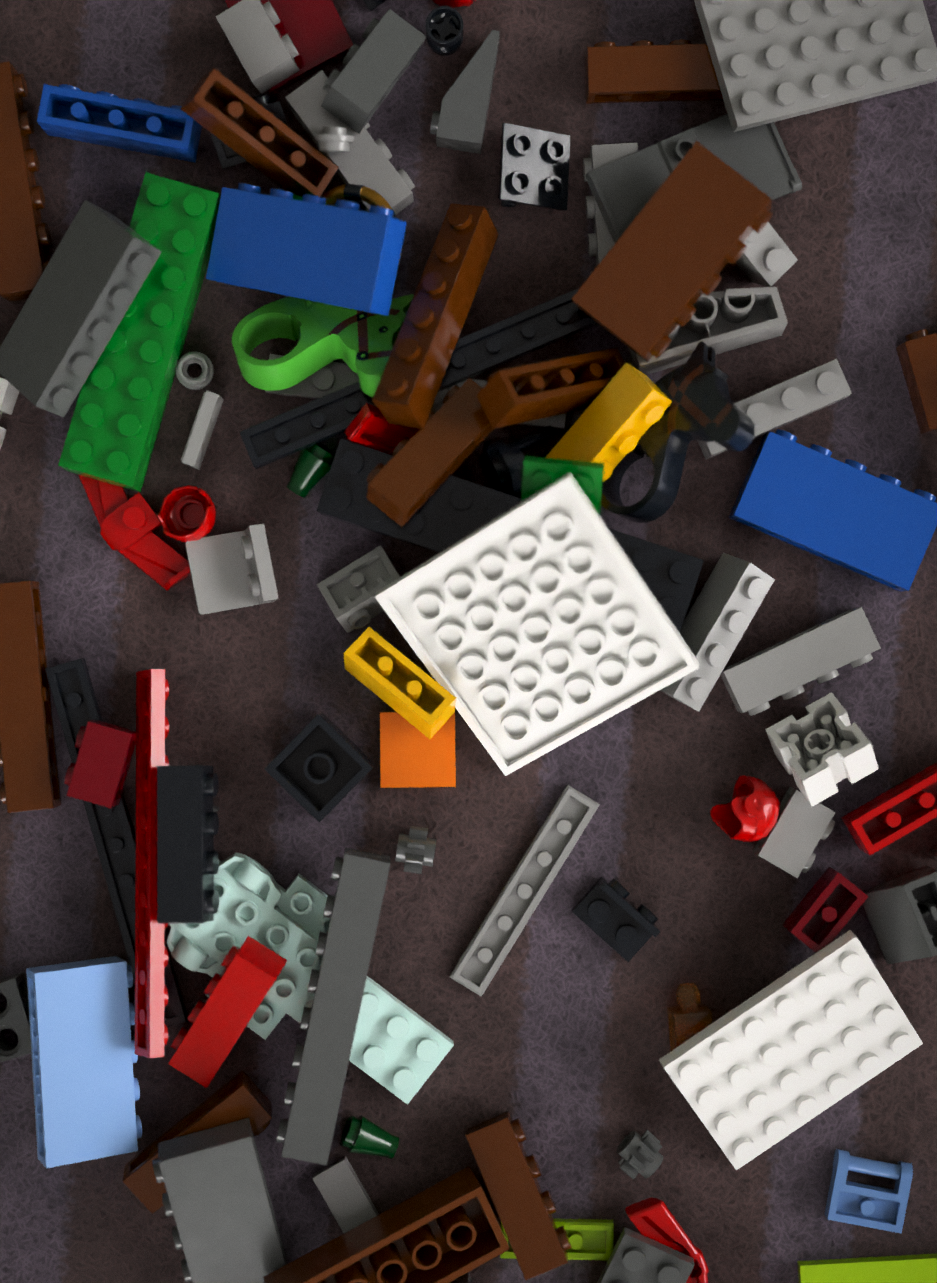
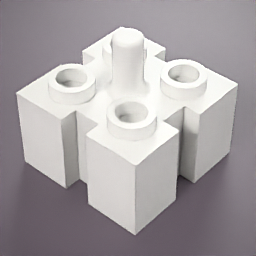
(822, 749)

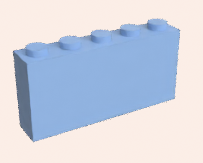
(83, 1060)

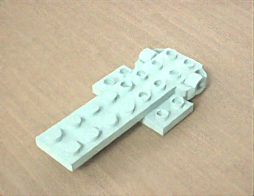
(389, 1037)

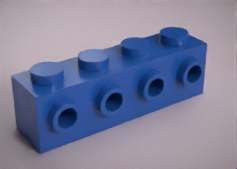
(118, 122)

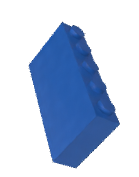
(306, 248)
(836, 510)

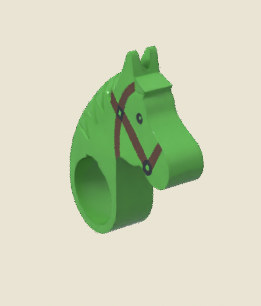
(323, 335)

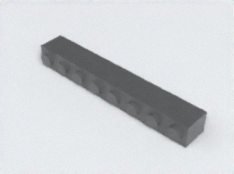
(335, 1005)

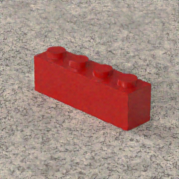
(894, 812)
(227, 1011)

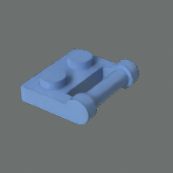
(865, 1203)

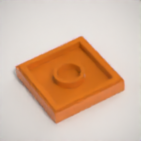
(411, 758)

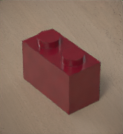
(101, 763)
(825, 910)

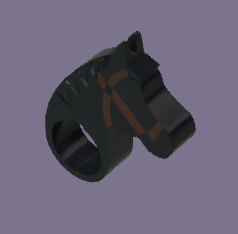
(697, 412)

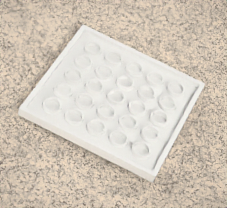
(537, 626)

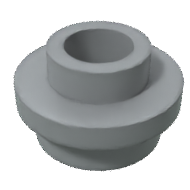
(334, 139)
(184, 365)

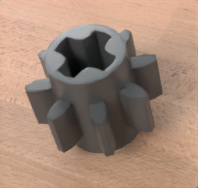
(415, 850)
(639, 1154)

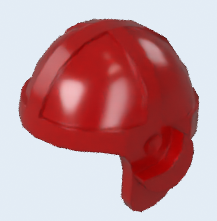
(750, 812)

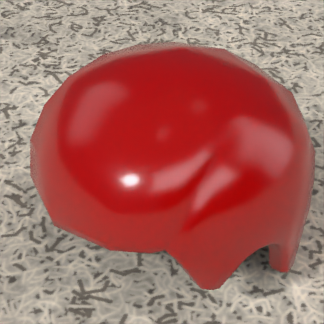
(187, 514)

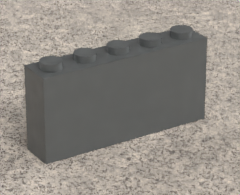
(75, 308)
(220, 1205)

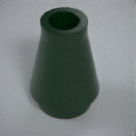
(310, 468)
(367, 1138)

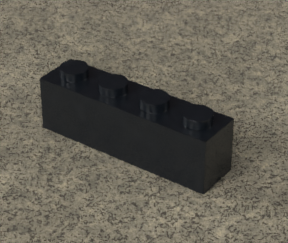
(186, 844)

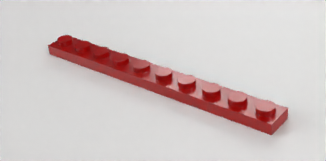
(150, 947)

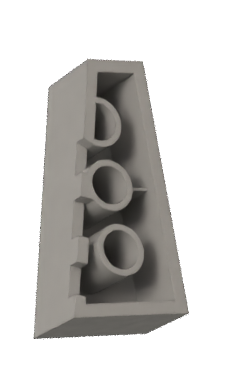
(724, 323)

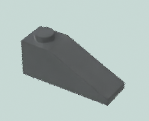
(466, 104)

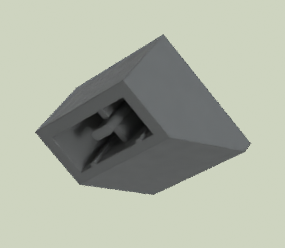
(905, 915)

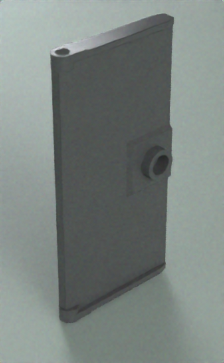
(630, 182)

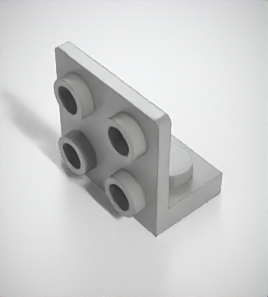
(231, 570)

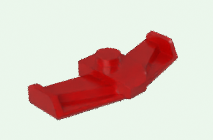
(129, 530)
(657, 1223)

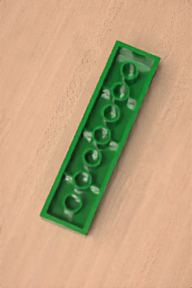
(132, 379)

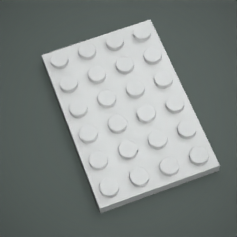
(792, 1050)

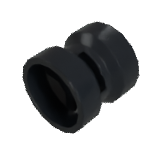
(445, 22)

